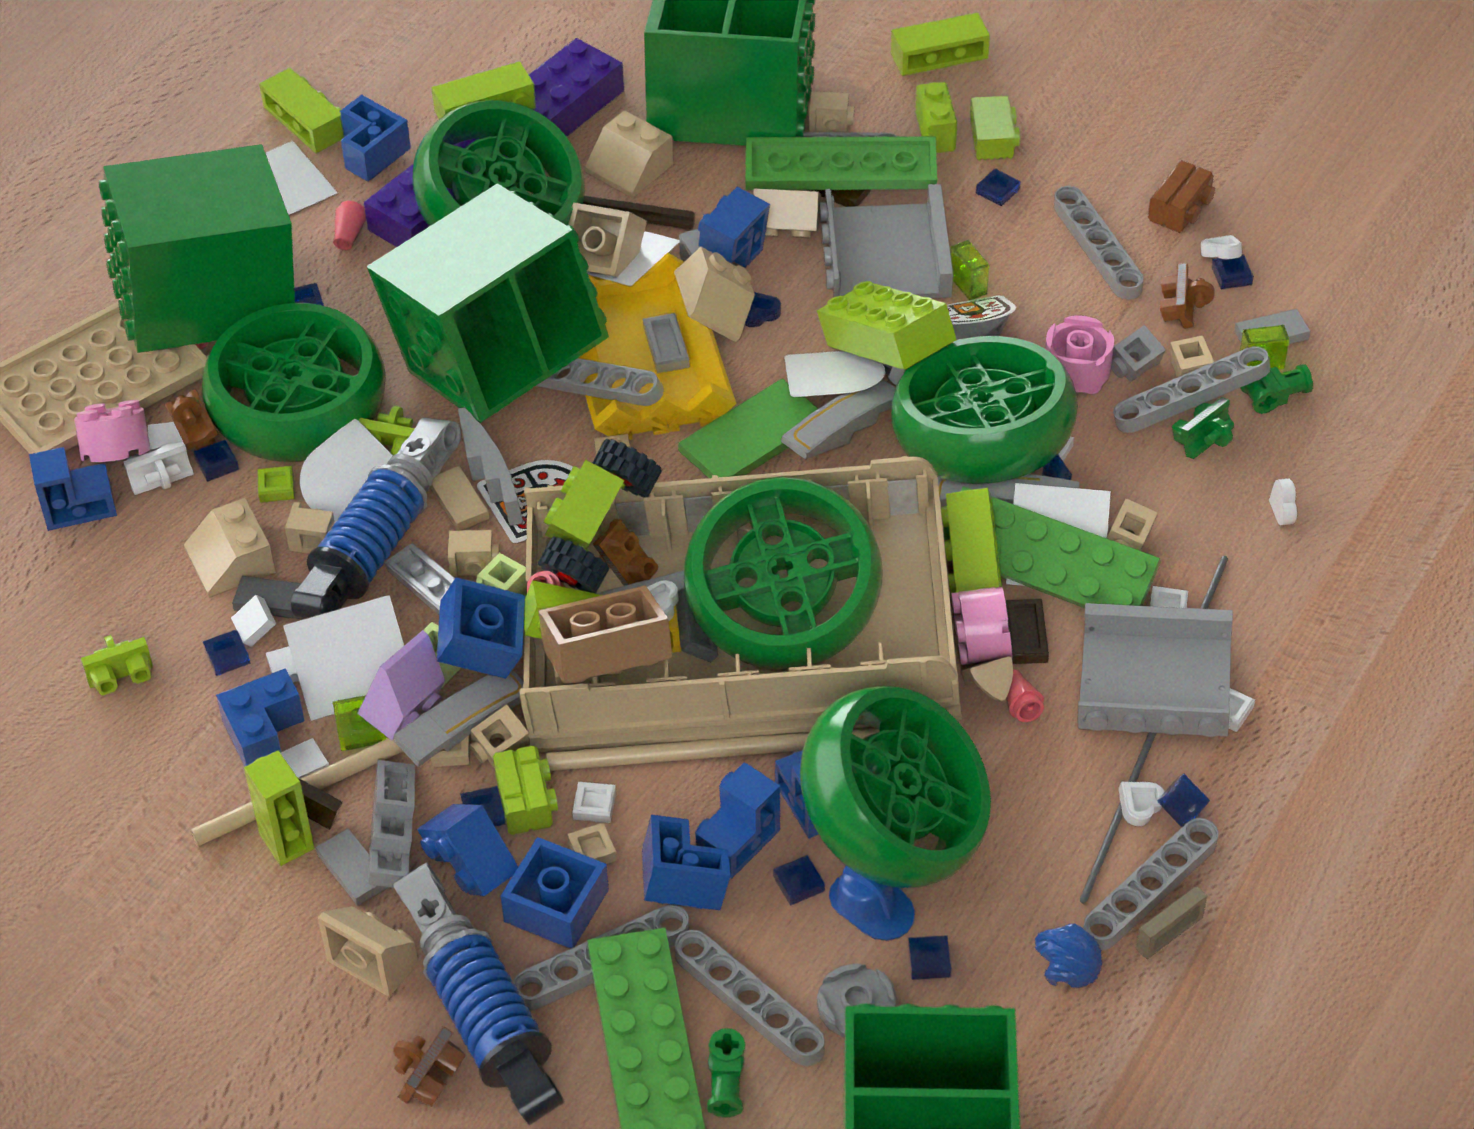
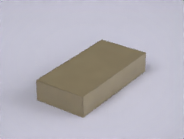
(1171, 922)

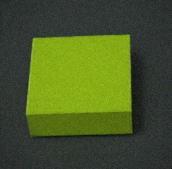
(276, 484)

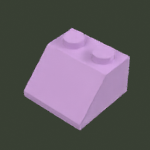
(404, 687)

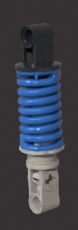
(375, 520)
(480, 998)

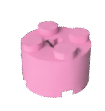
(1083, 350)
(111, 432)
(981, 625)

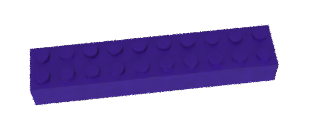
(567, 92)

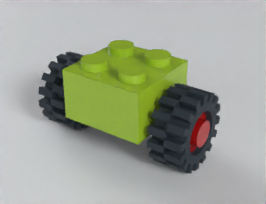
(586, 503)

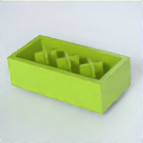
(886, 324)

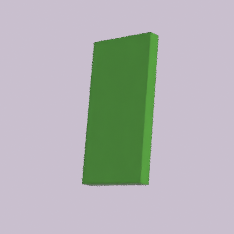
(746, 433)

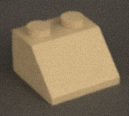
(630, 154)
(791, 211)
(607, 237)
(715, 292)
(229, 547)
(367, 948)

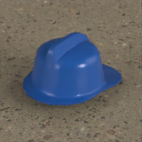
(872, 907)

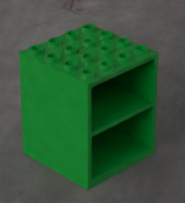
(729, 68)
(195, 244)
(489, 301)
(930, 1067)

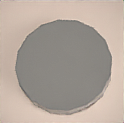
(850, 987)

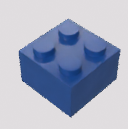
(481, 628)
(554, 892)

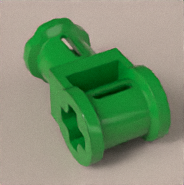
(1277, 386)
(726, 1072)

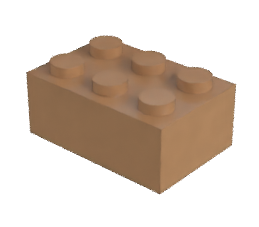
(605, 634)

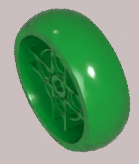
(506, 130)
(291, 379)
(985, 409)
(717, 589)
(895, 787)

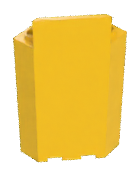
(689, 393)

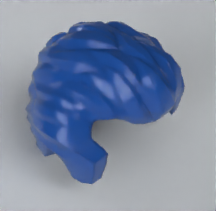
(1071, 954)

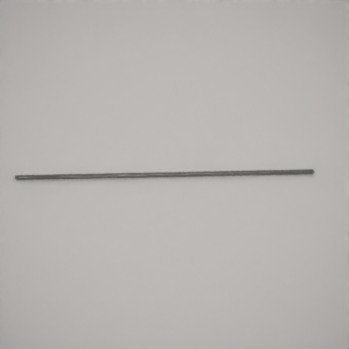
(1140, 762)

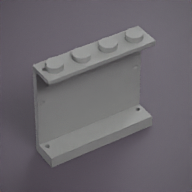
(888, 246)
(1156, 670)

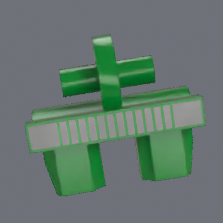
(1208, 427)

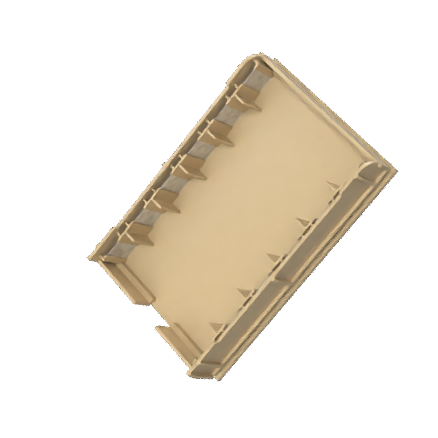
(692, 699)

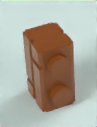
(1181, 196)

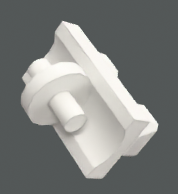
(158, 467)

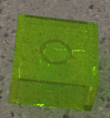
(969, 270)
(1272, 339)
(353, 729)

